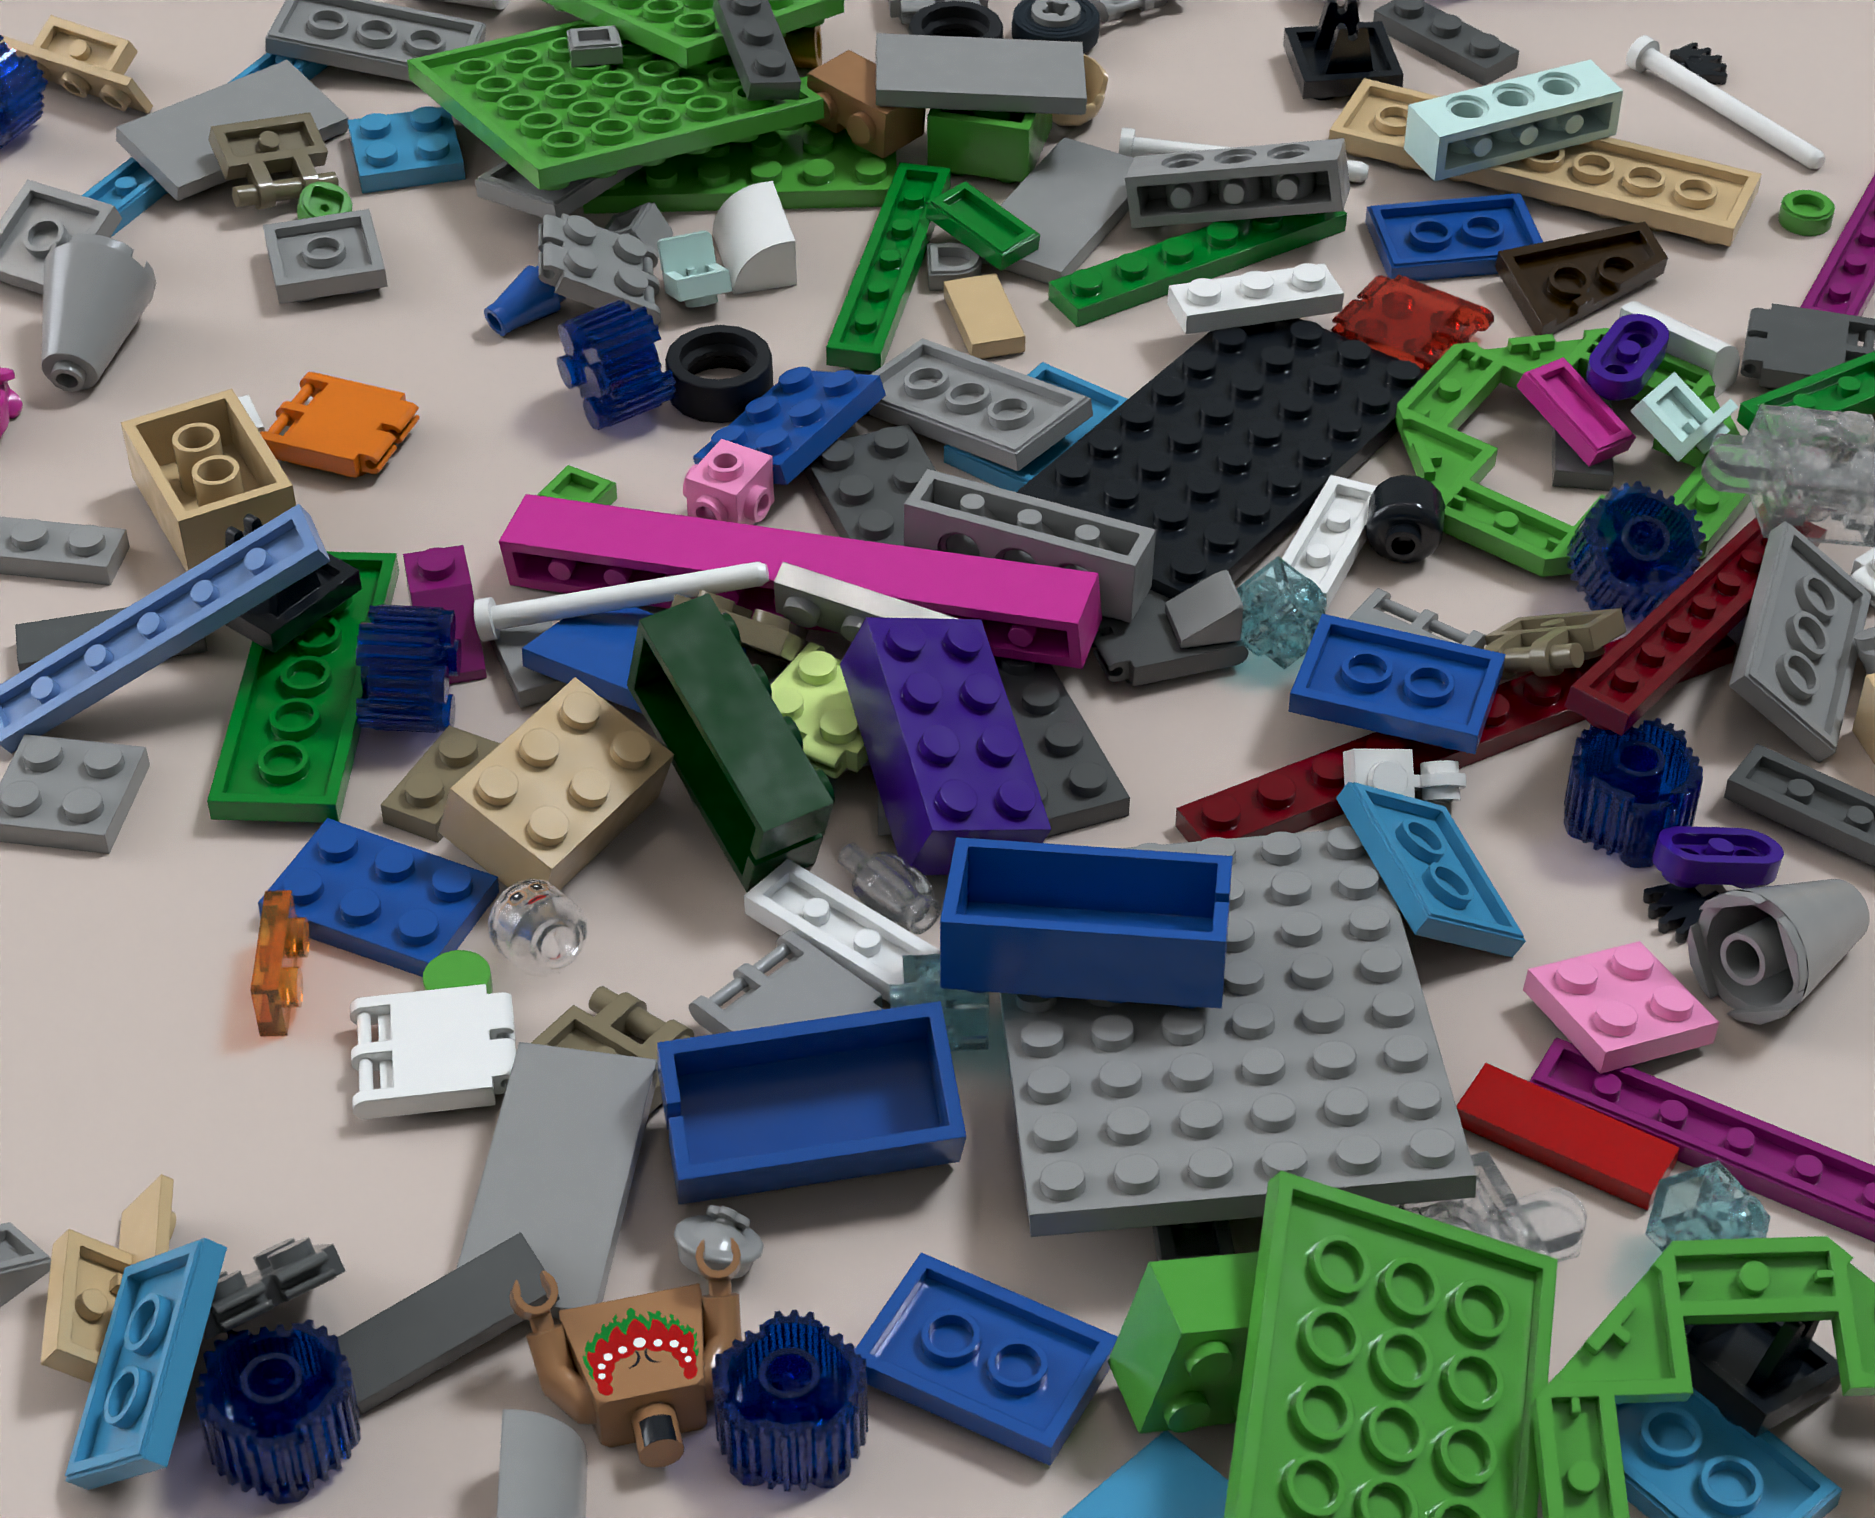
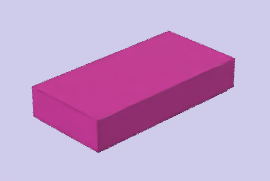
(1576, 411)

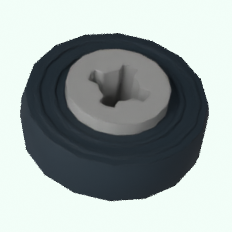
(1057, 21)

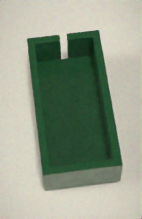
(729, 739)

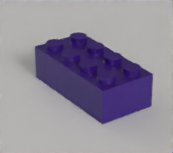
(940, 738)

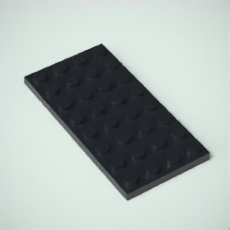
(1232, 444)

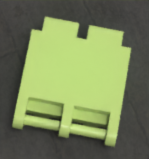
(819, 703)

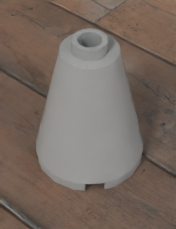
(89, 307)
(1774, 944)

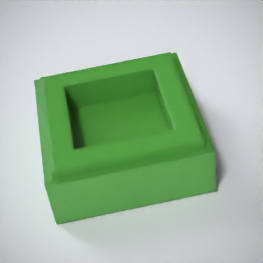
(581, 486)

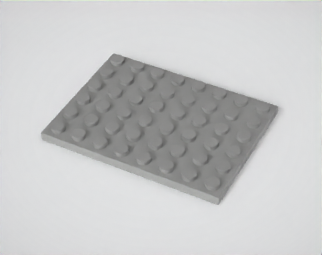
(1303, 1071)

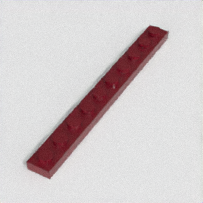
(1308, 789)

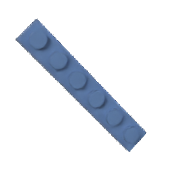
(160, 626)

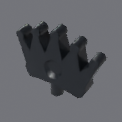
(1701, 62)
(1676, 907)

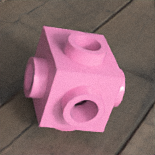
(730, 485)

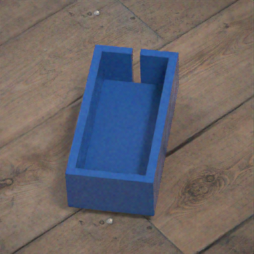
(1086, 922)
(810, 1102)

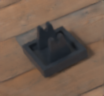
(1340, 53)
(297, 606)
(1760, 1370)

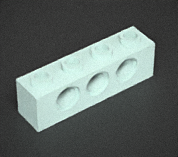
(1512, 120)

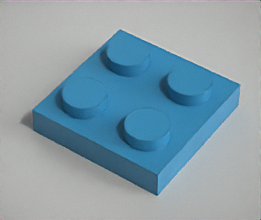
(406, 149)

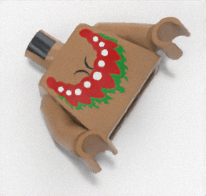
(637, 1361)

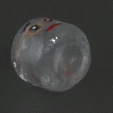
(537, 927)

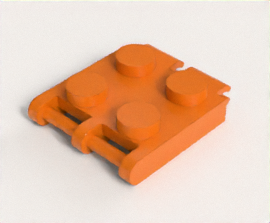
(343, 427)

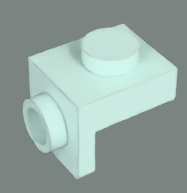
(692, 269)
(1681, 418)

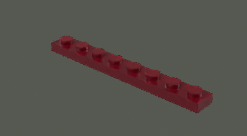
(1671, 637)

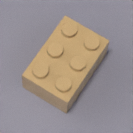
(204, 472)
(556, 790)

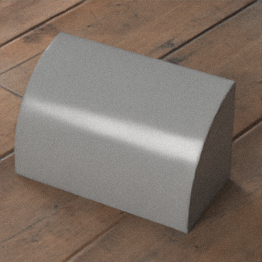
(540, 1468)

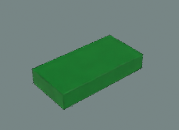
(983, 225)

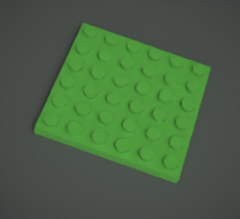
(596, 119)

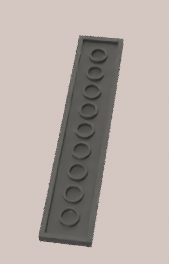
(864, 495)

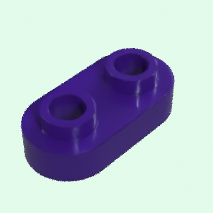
(1627, 356)
(1717, 856)

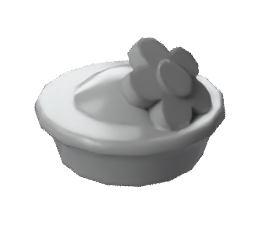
(717, 1230)

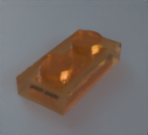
(276, 978)

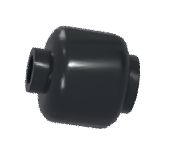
(1405, 514)

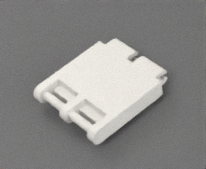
(432, 1050)

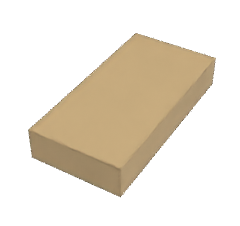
(984, 316)

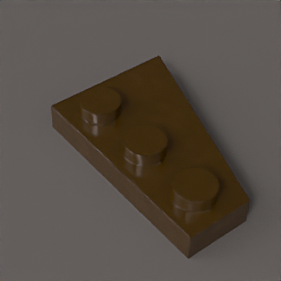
(1579, 274)

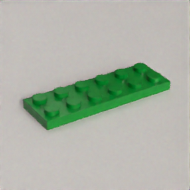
(297, 716)

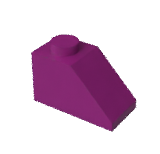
(443, 580)

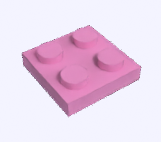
(1620, 1006)

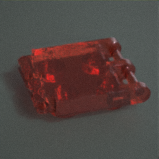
(1410, 320)

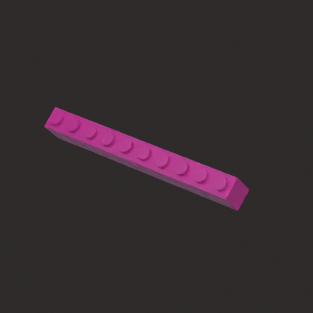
(584, 546)

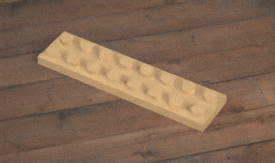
(1598, 176)

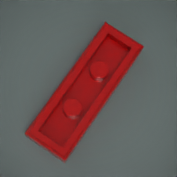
(1566, 1136)

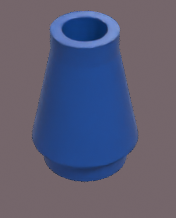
(523, 302)

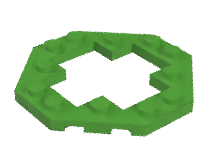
(1458, 462)
(1644, 1357)

